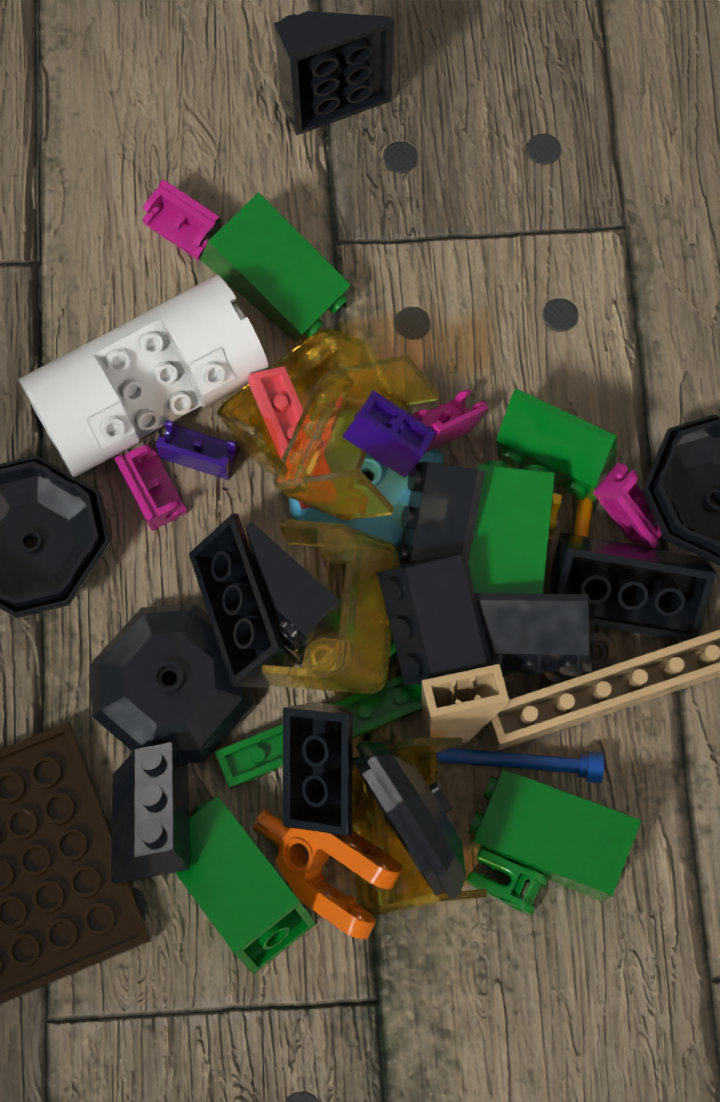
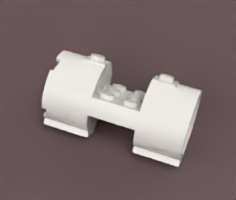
(145, 373)

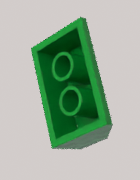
(556, 440)

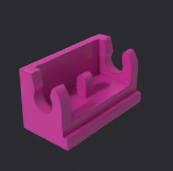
(180, 219)
(451, 419)
(150, 486)
(628, 506)

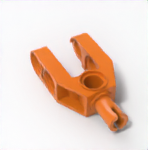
(305, 873)

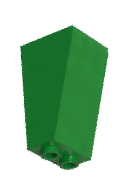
(275, 269)
(511, 529)
(555, 834)
(240, 888)

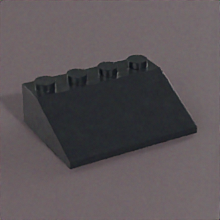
(332, 66)
(297, 600)

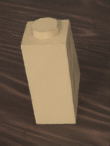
(462, 702)

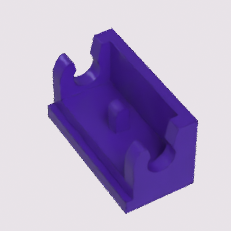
(389, 434)
(197, 450)

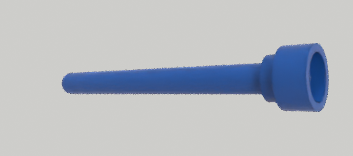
(586, 766)

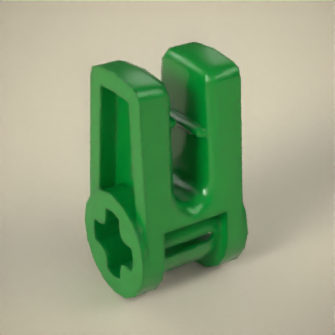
(509, 893)

